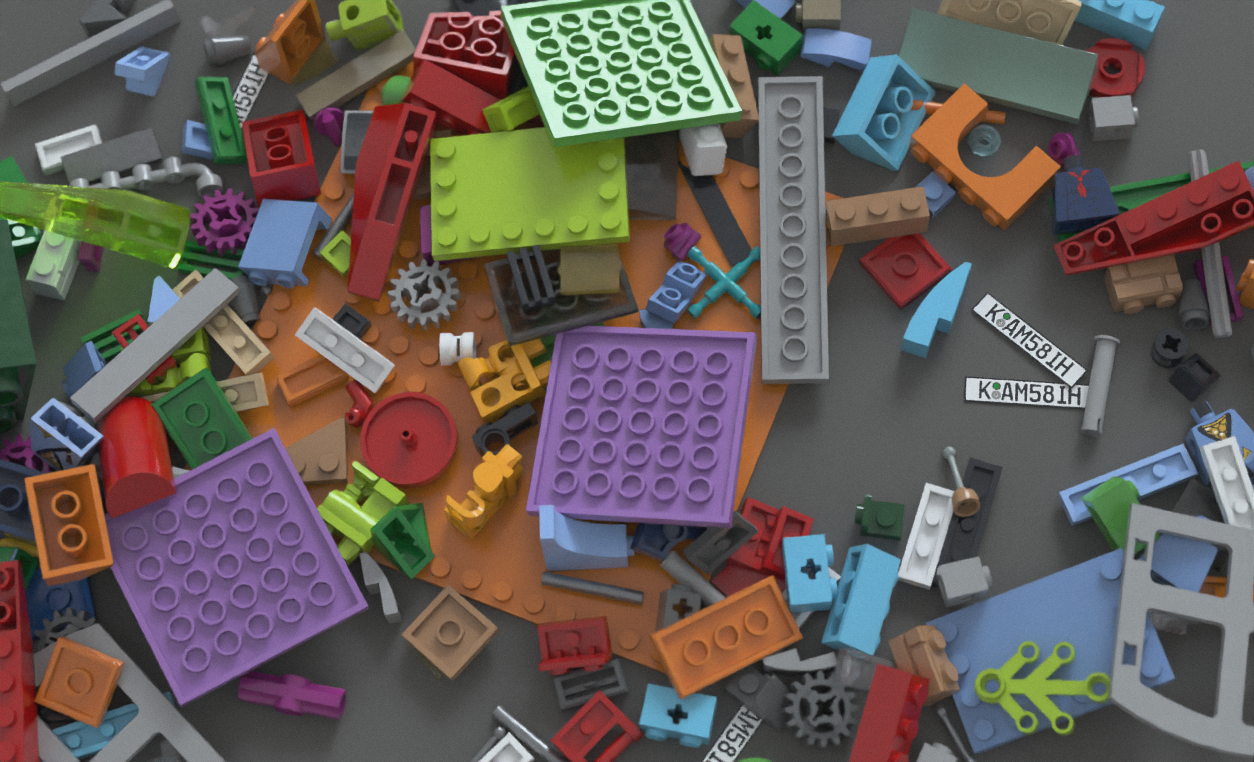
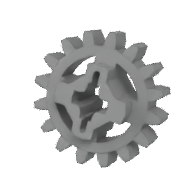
(419, 282)

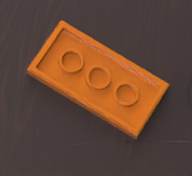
(725, 637)

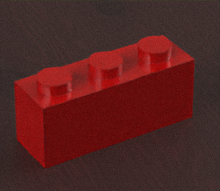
(452, 98)
(890, 716)

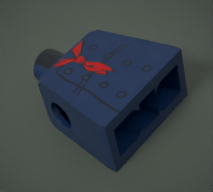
(1080, 198)

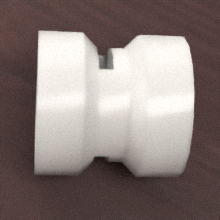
(450, 347)

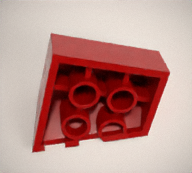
(470, 49)

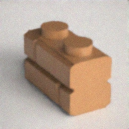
(1143, 284)
(923, 654)

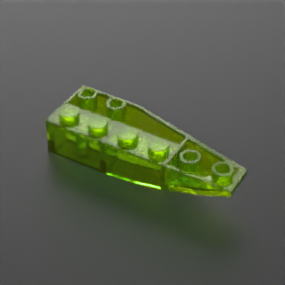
(101, 217)

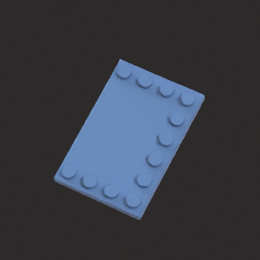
(1063, 607)

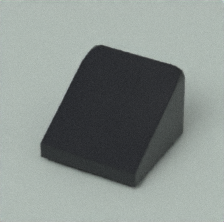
(1194, 377)

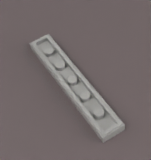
(90, 52)
(154, 345)

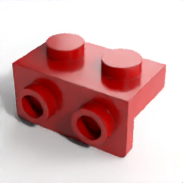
(574, 644)

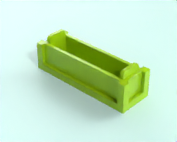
(511, 111)

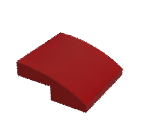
(764, 549)

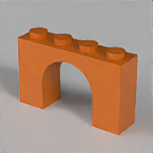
(999, 197)

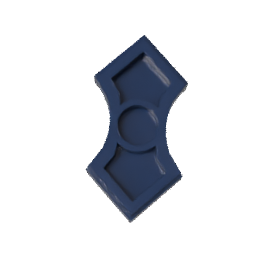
(658, 539)

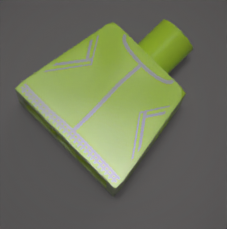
(365, 22)

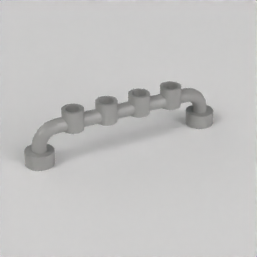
(145, 178)

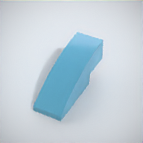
(936, 312)

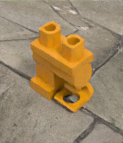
(517, 382)
(493, 482)

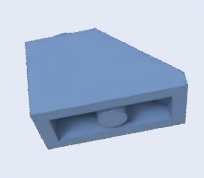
(82, 368)

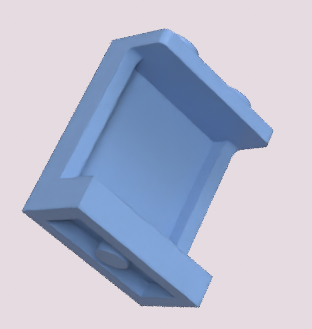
(282, 242)

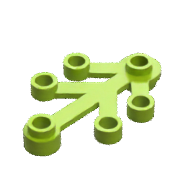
(1037, 686)

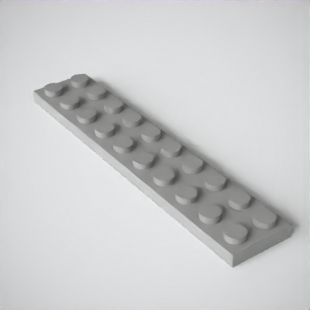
(793, 231)

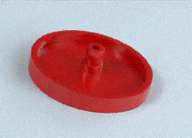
(409, 439)

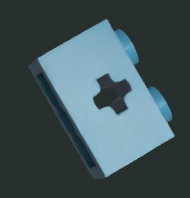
(802, 592)
(663, 704)

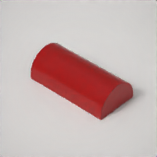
(134, 456)

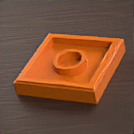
(79, 682)

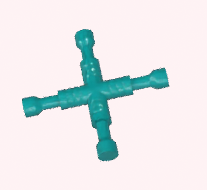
(724, 282)

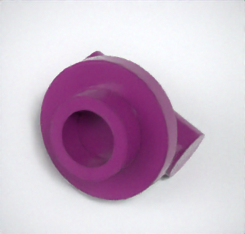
(330, 123)
(1062, 146)
(680, 240)

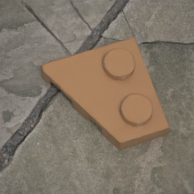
(322, 455)

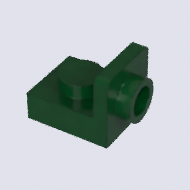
(880, 519)

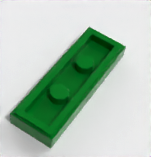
(221, 120)

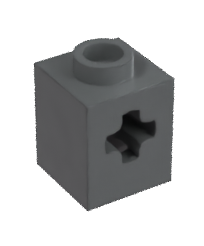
(679, 595)

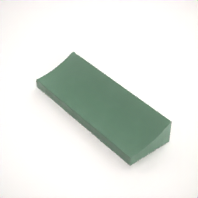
(999, 65)

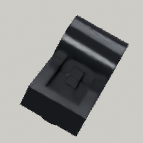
(515, 422)

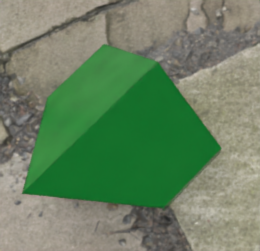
(404, 538)

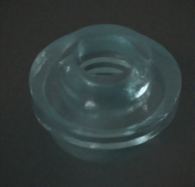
(984, 132)

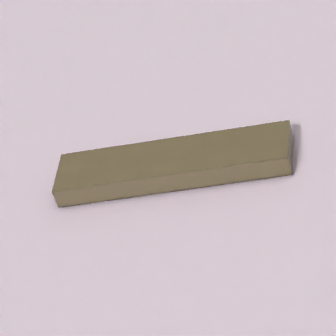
(358, 75)

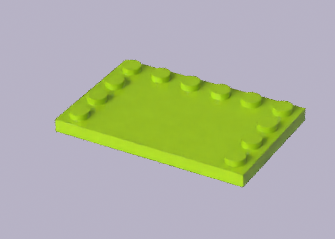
(521, 192)

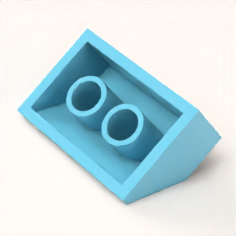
(879, 116)

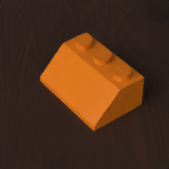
(69, 524)

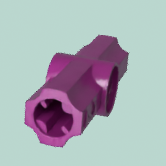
(292, 695)

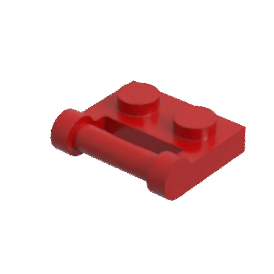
(590, 726)

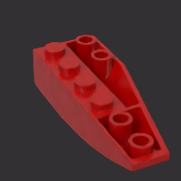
(384, 191)
(1167, 225)
(17, 671)

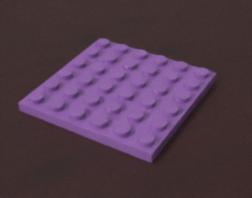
(644, 425)
(231, 568)

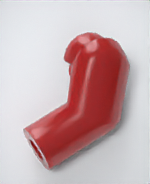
(362, 404)

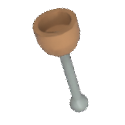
(963, 500)

